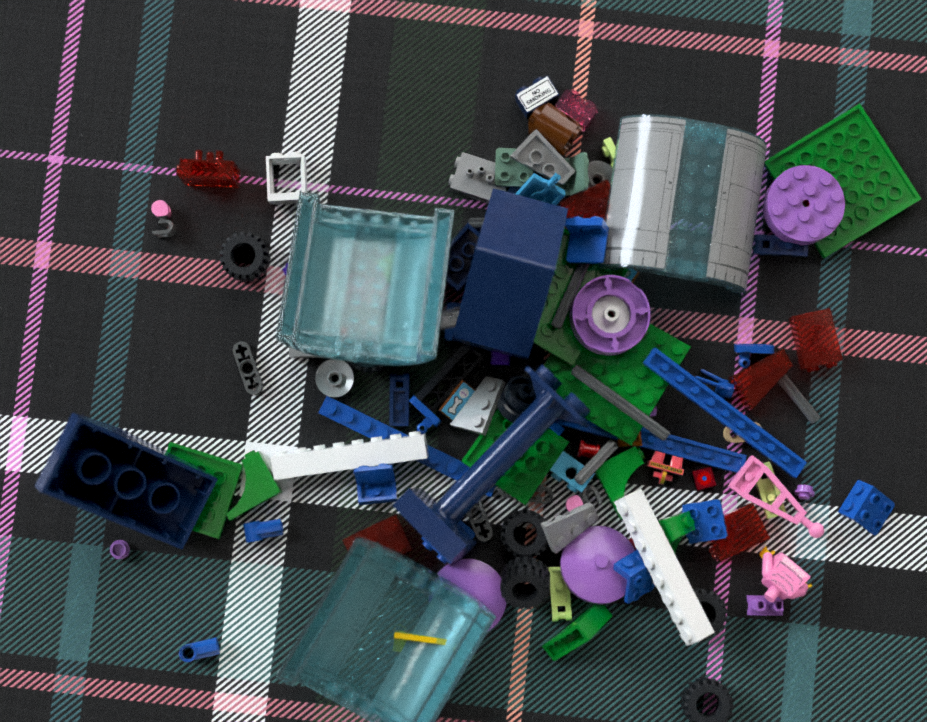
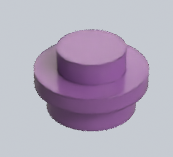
(804, 492)
(119, 549)

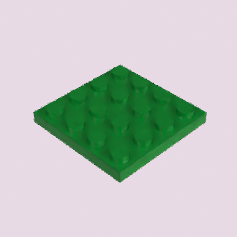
(530, 470)
(218, 504)

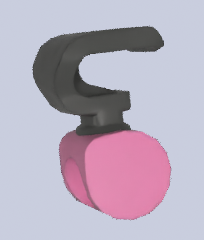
(163, 212)
(577, 500)

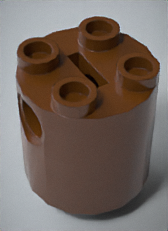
(554, 127)

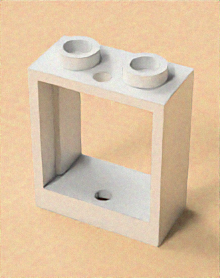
(278, 159)

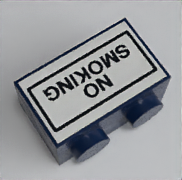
(536, 95)

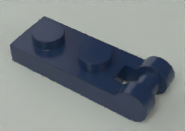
(778, 247)
(399, 400)

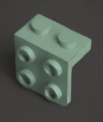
(508, 171)
(579, 179)

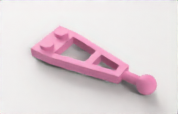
(748, 477)

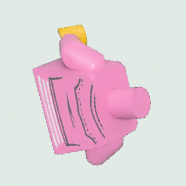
(782, 576)

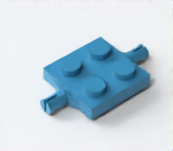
(542, 189)

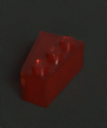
(760, 377)

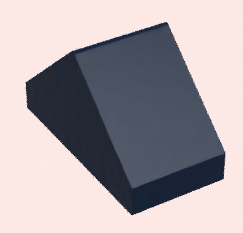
(510, 274)
(126, 480)

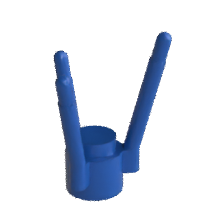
(723, 388)

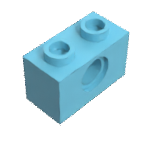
(559, 469)

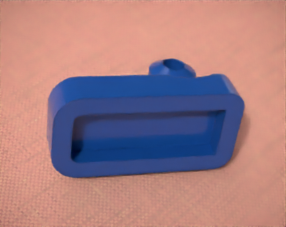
(745, 349)
(431, 419)

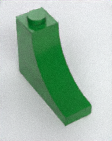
(616, 471)
(259, 484)
(676, 527)
(577, 632)

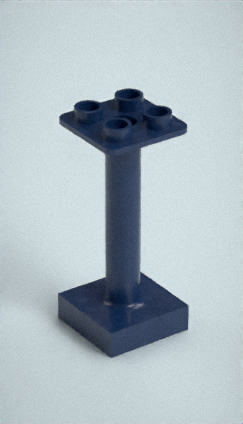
(440, 519)

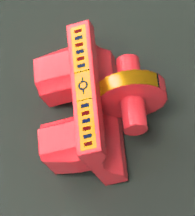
(657, 463)

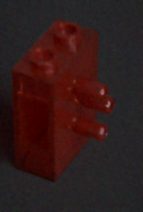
(209, 171)
(588, 203)
(815, 340)
(743, 530)

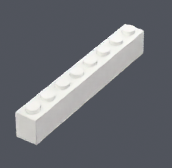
(349, 456)
(664, 567)

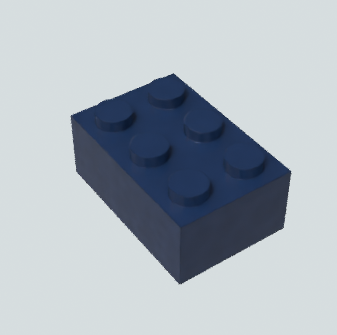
(460, 257)

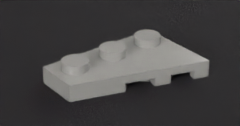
(542, 158)
(480, 407)
(568, 527)

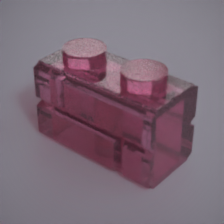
(577, 108)

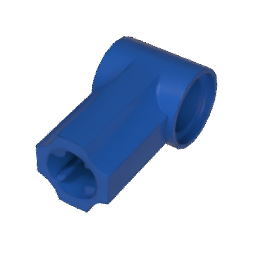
(258, 530)
(201, 649)

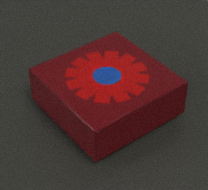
(703, 478)

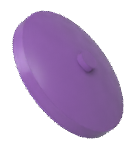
(589, 564)
(479, 581)

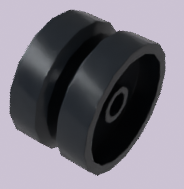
(516, 397)

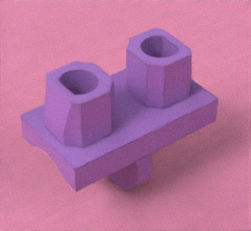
(760, 606)

